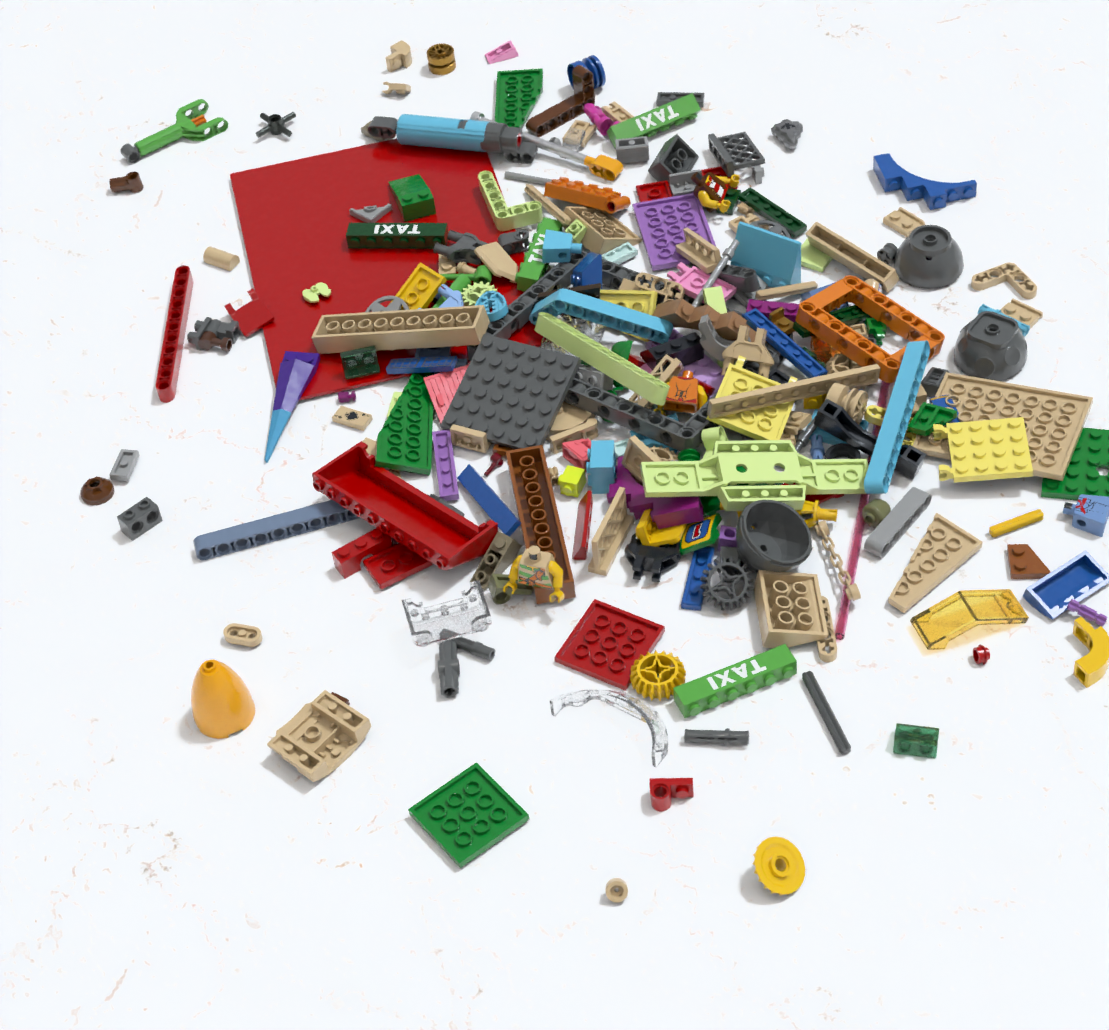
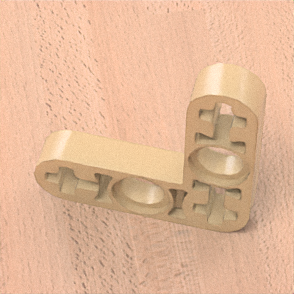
(1005, 272)
(666, 291)

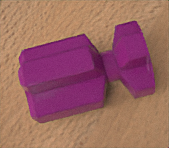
(345, 396)

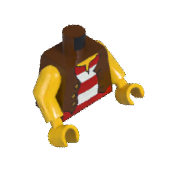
(712, 190)

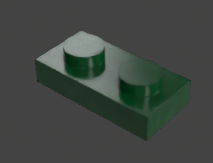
(732, 196)

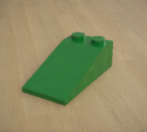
(413, 197)

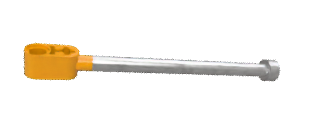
(601, 166)

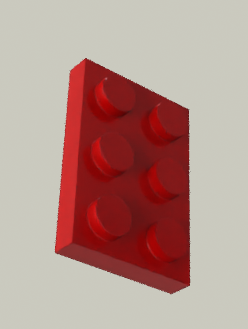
(394, 565)

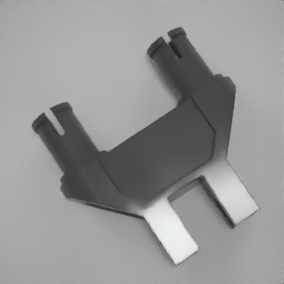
(463, 248)

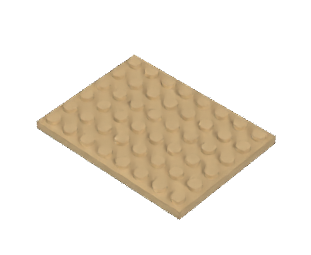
(1050, 418)

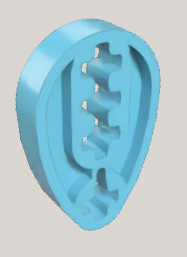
(496, 301)

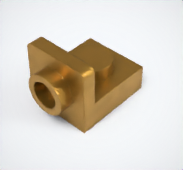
(784, 324)

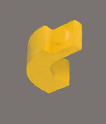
(1095, 664)

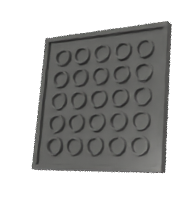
(512, 392)

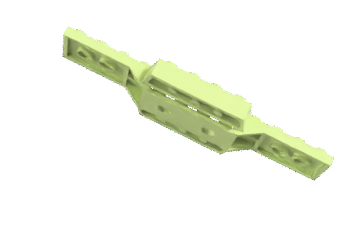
(758, 457)

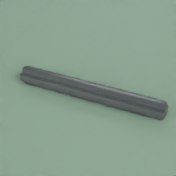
(826, 712)

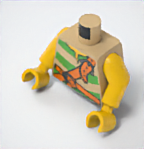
(538, 570)

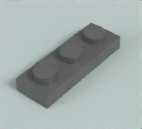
(666, 97)

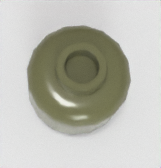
(875, 512)

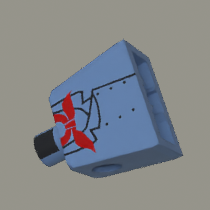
(1089, 513)

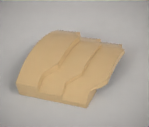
(321, 736)

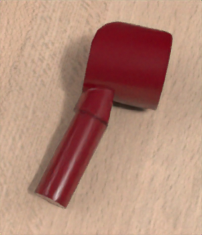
(496, 461)

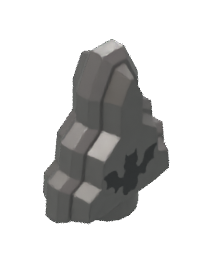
(788, 132)

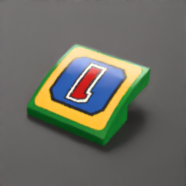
(700, 534)

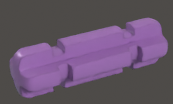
(1087, 612)

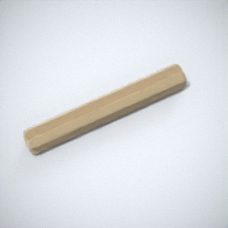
(786, 290)

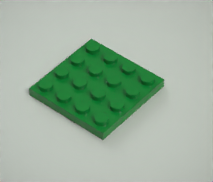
(468, 814)

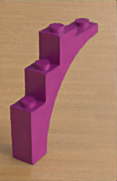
(665, 510)

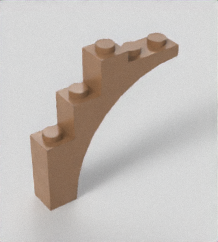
(685, 315)

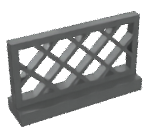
(724, 155)

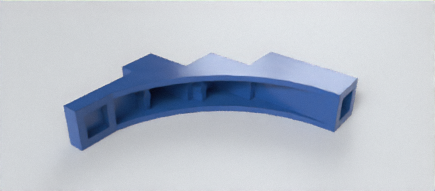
(935, 193)

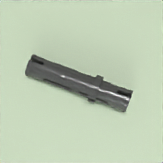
(717, 736)

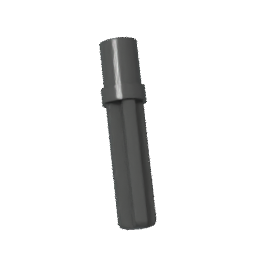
(476, 648)

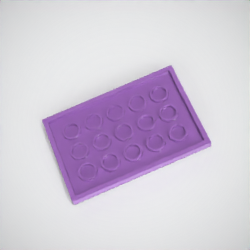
(662, 227)

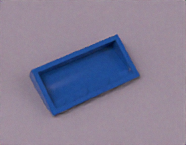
(1072, 580)

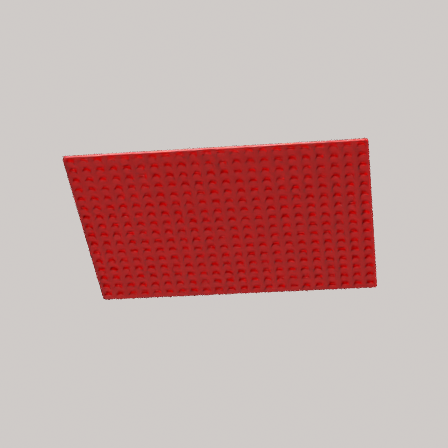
(296, 237)

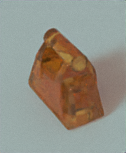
(822, 349)

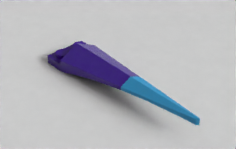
(293, 378)

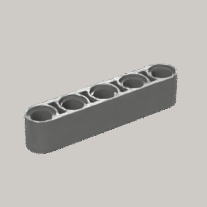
(740, 277)

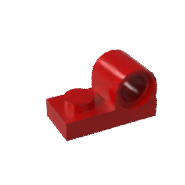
(664, 789)

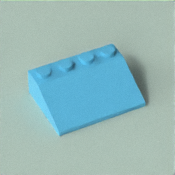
(769, 254)

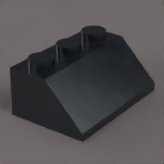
(685, 348)

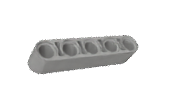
(897, 522)

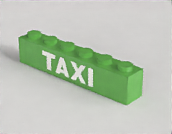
(656, 119)
(532, 268)
(735, 681)

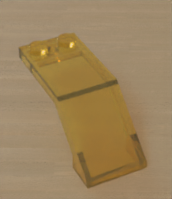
(965, 611)

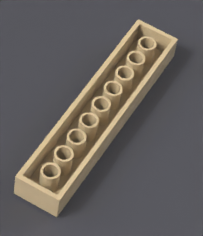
(401, 329)

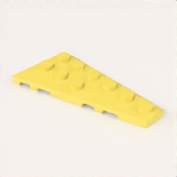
(634, 299)

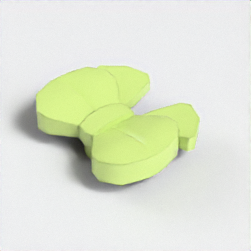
(311, 295)

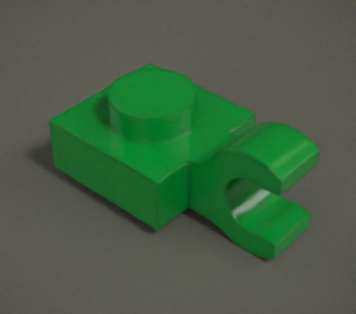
(876, 328)

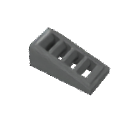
(933, 380)

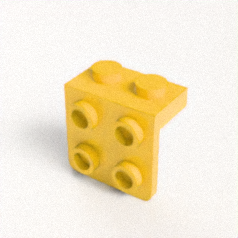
(652, 536)

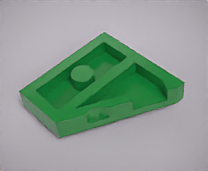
(927, 416)

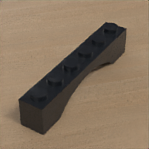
(838, 423)

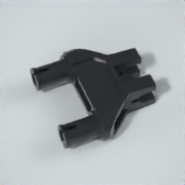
(651, 558)

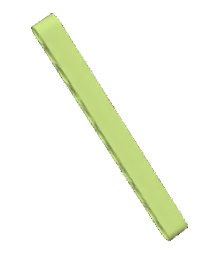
(602, 358)

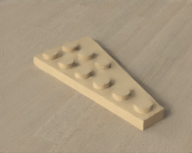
(934, 559)

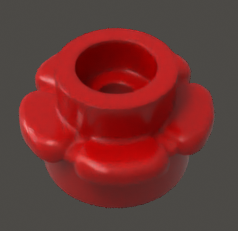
(981, 654)

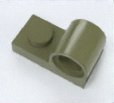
(496, 585)

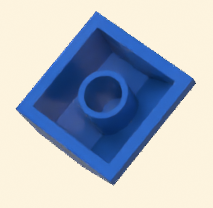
(588, 271)

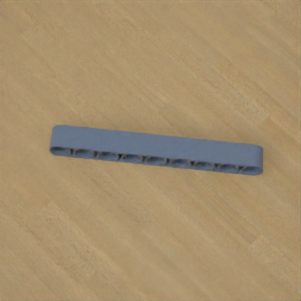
(271, 529)

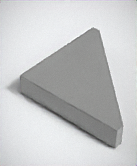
(370, 213)

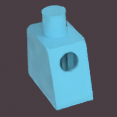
(559, 247)

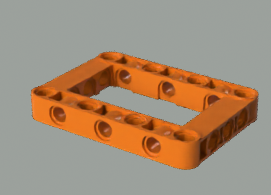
(815, 317)

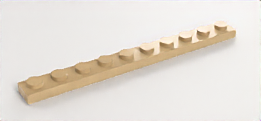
(791, 391)

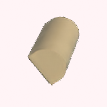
(220, 258)

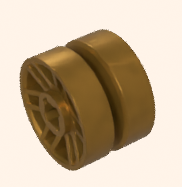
(441, 59)

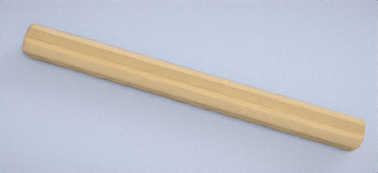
(547, 205)

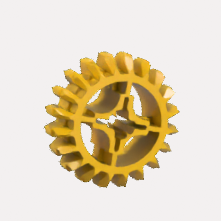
(645, 672)

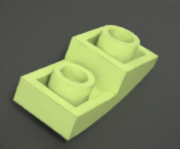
(578, 231)

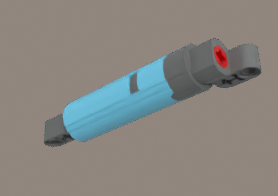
(456, 134)

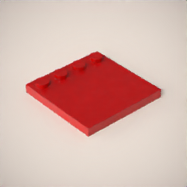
(608, 643)

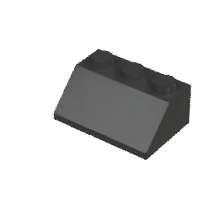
(673, 158)

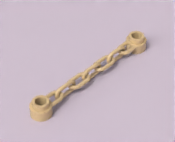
(852, 591)

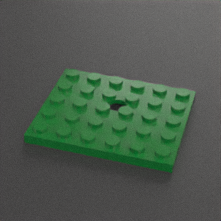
(1081, 474)

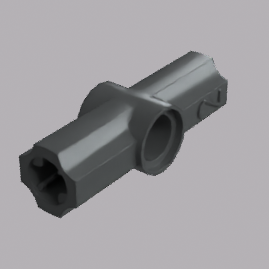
(448, 668)

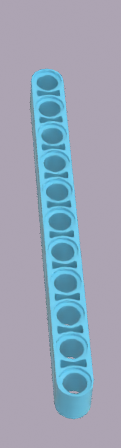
(896, 418)

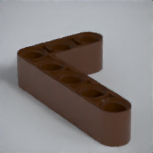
(567, 109)

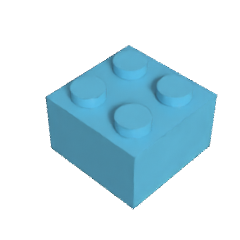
(601, 465)

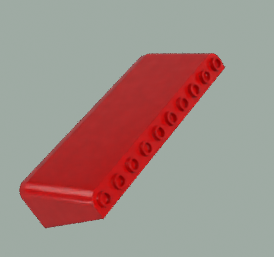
(402, 510)

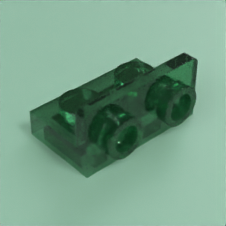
(360, 362)
(916, 740)

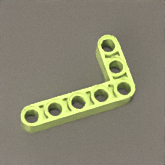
(503, 216)

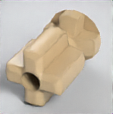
(743, 208)
(554, 475)

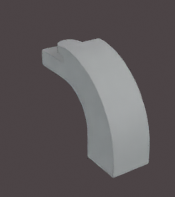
(711, 340)

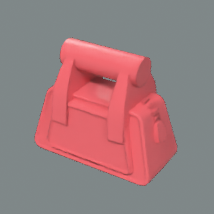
(576, 452)

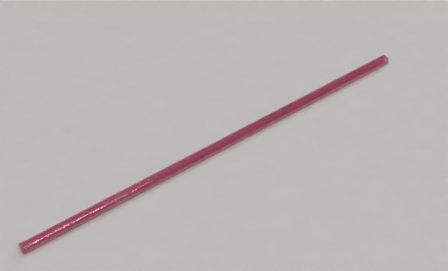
(858, 532)

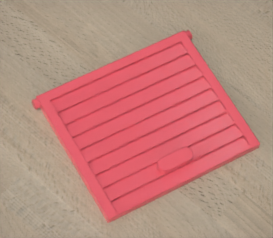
(443, 388)

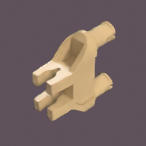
(752, 351)

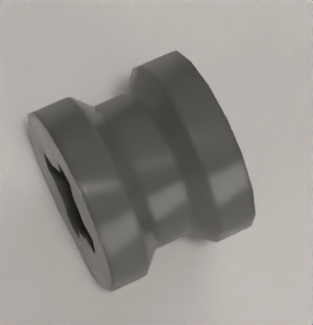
(887, 253)

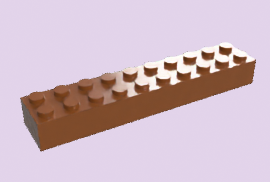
(539, 513)

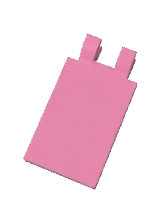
(694, 279)

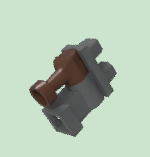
(214, 333)

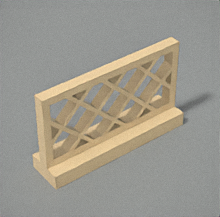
(610, 534)

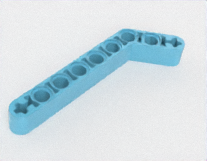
(605, 314)

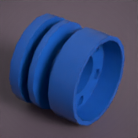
(594, 65)

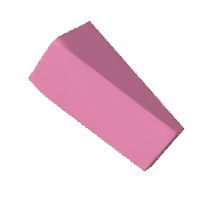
(501, 53)

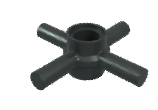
(275, 124)

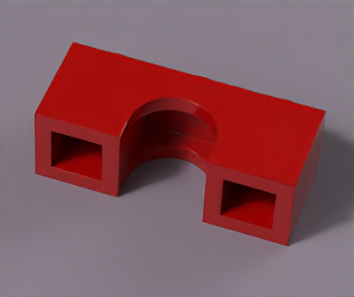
(348, 557)

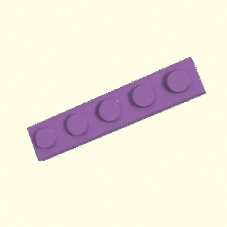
(445, 465)

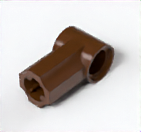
(129, 182)

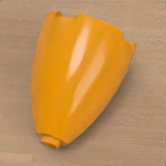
(220, 700)

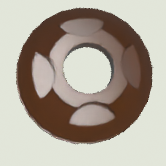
(99, 494)

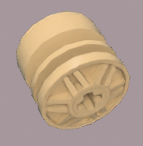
(852, 401)

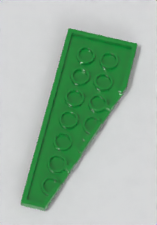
(517, 95)
(407, 433)

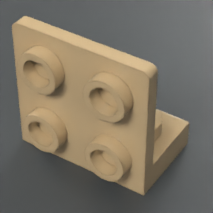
(469, 438)

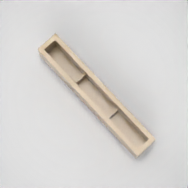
(851, 256)

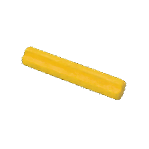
(1016, 523)

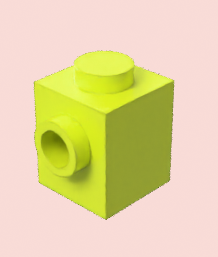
(572, 481)

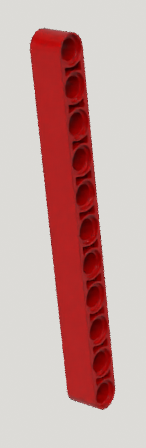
(174, 334)

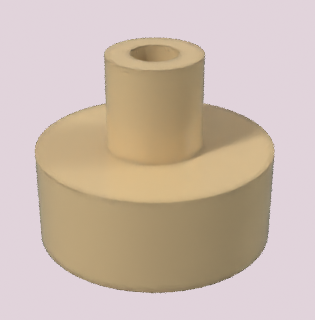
(616, 890)

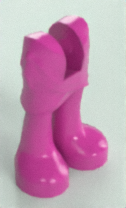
(597, 117)

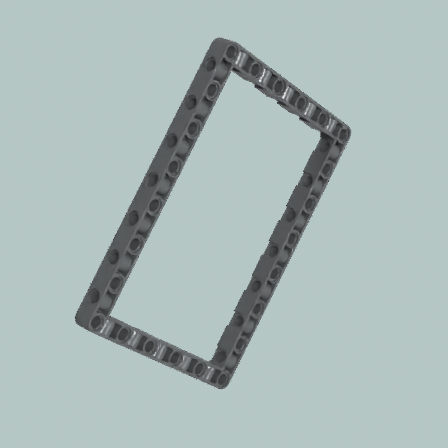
(597, 400)

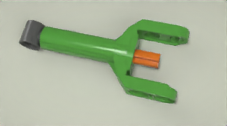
(188, 127)

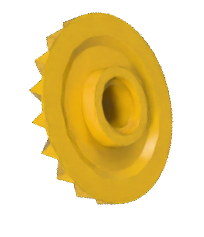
(788, 861)

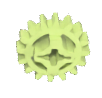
(473, 292)

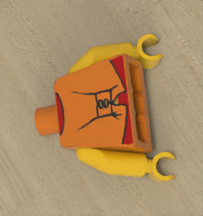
(684, 395)

